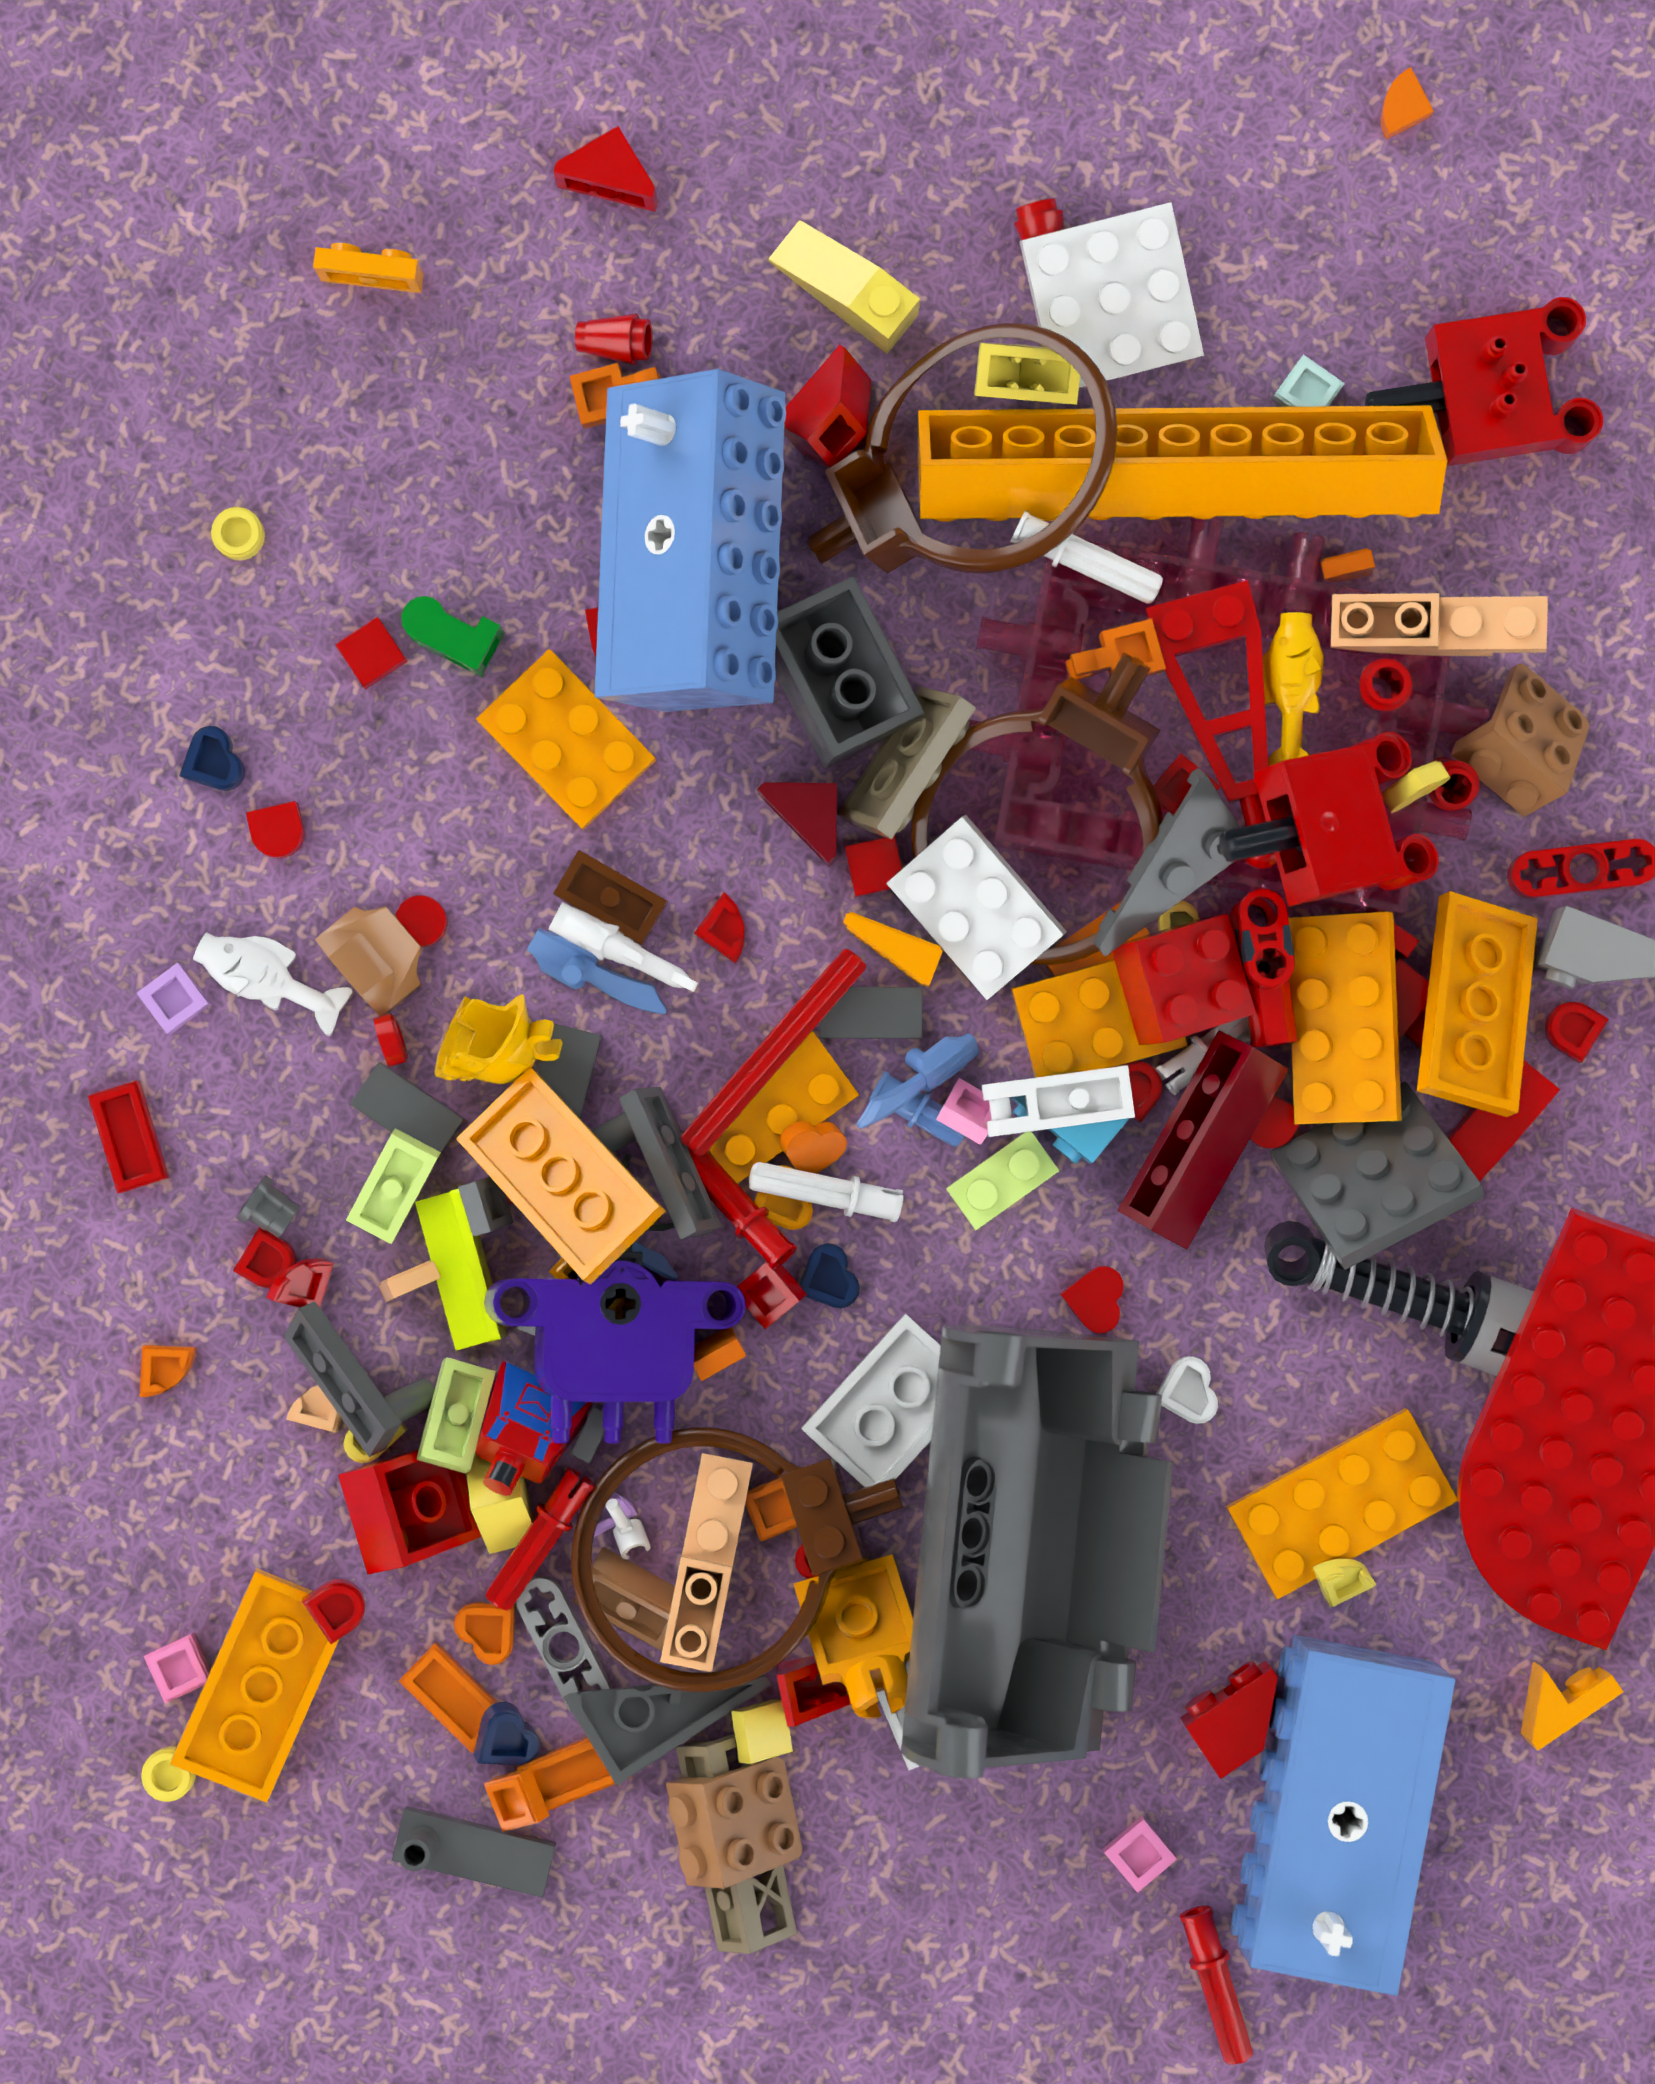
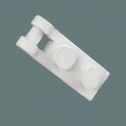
(1061, 1100)

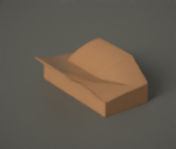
(374, 956)

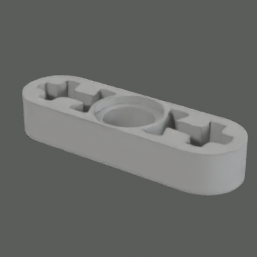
(535, 1617)

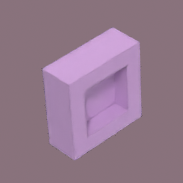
(173, 998)

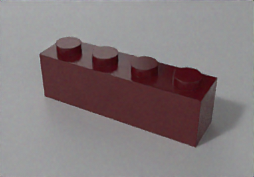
(1203, 1139)

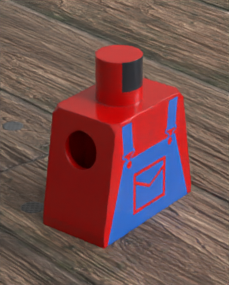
(519, 1431)

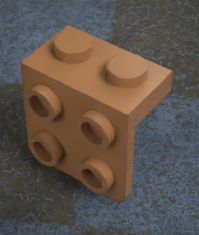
(1528, 745)
(734, 1823)

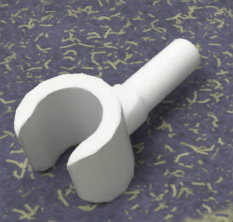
(628, 1532)

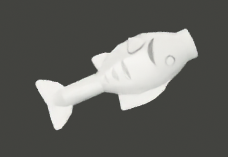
(609, 943)
(259, 971)

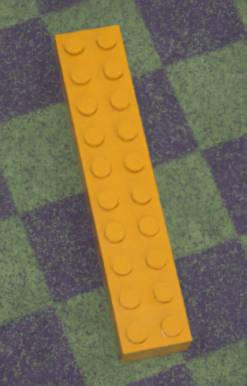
(1183, 462)

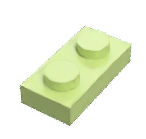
(1002, 1179)
(393, 1186)
(456, 1415)

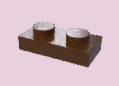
(610, 897)

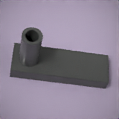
(654, 1127)
(348, 1387)
(473, 1851)

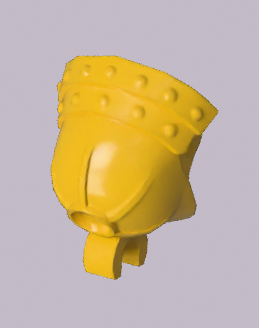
(494, 1042)

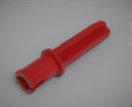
(743, 1212)
(539, 1539)
(1216, 1983)

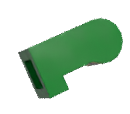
(449, 637)

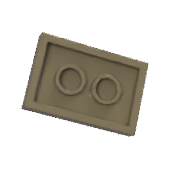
(907, 764)

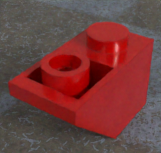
(830, 410)
(1235, 1720)

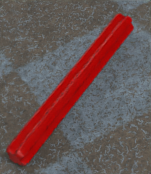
(773, 1052)

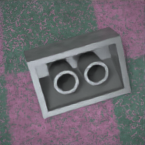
(841, 673)

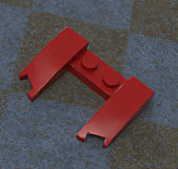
(1480, 1135)

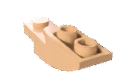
(1439, 624)
(706, 1562)

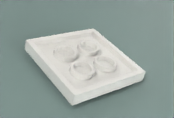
(1116, 291)

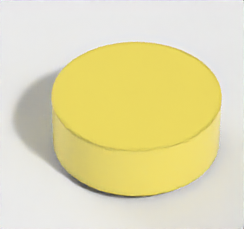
(238, 533)
(164, 1780)

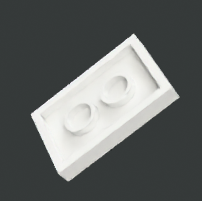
(976, 907)
(883, 1407)

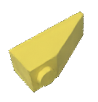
(847, 285)

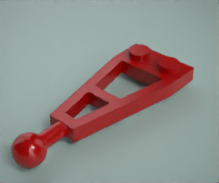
(1206, 622)

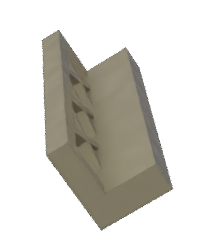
(738, 1907)

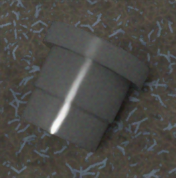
(268, 1208)

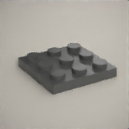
(1376, 1179)

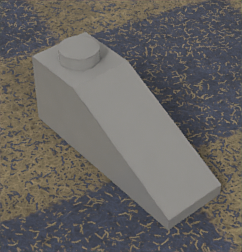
(1592, 951)

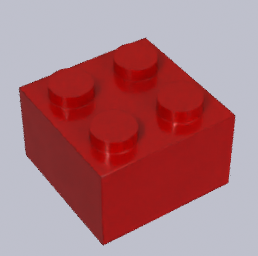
(1183, 980)

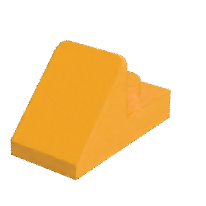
(1553, 1712)

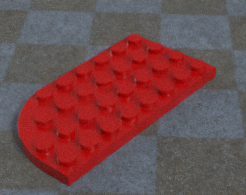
(1565, 1444)

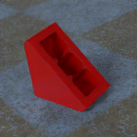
(607, 171)
(804, 1694)

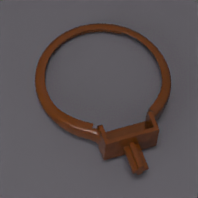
(878, 508)
(1096, 723)
(824, 1519)

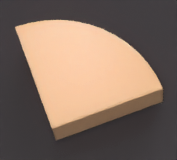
(409, 1280)
(315, 1411)

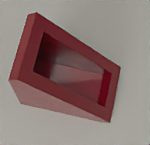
(808, 811)

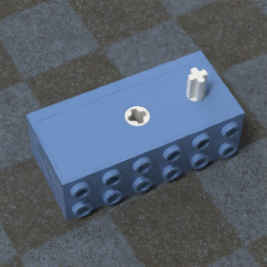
(690, 542)
(1343, 1814)

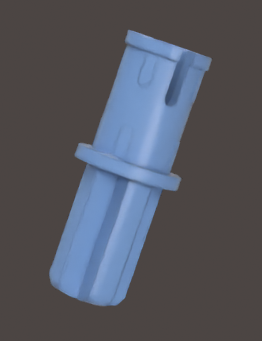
(919, 1111)

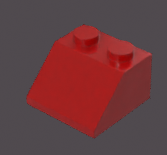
(407, 1510)

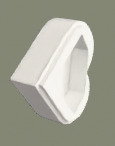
(1187, 1390)

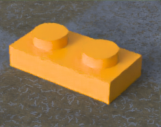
(350, 266)

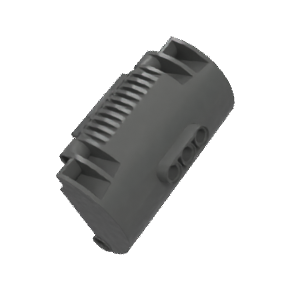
(1033, 1549)

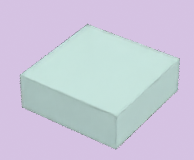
(1308, 386)

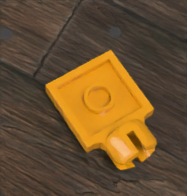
(864, 1634)

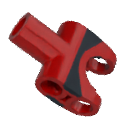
(1273, 945)

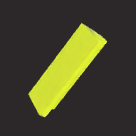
(461, 1267)

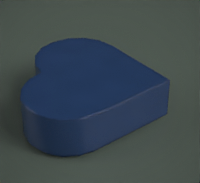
(212, 761)
(828, 1278)
(505, 1737)

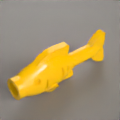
(1292, 680)

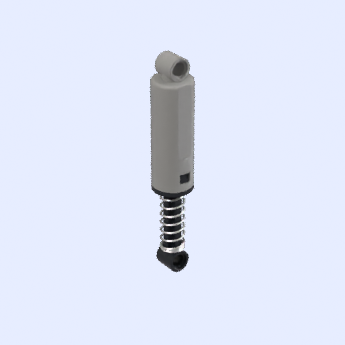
(1476, 1318)

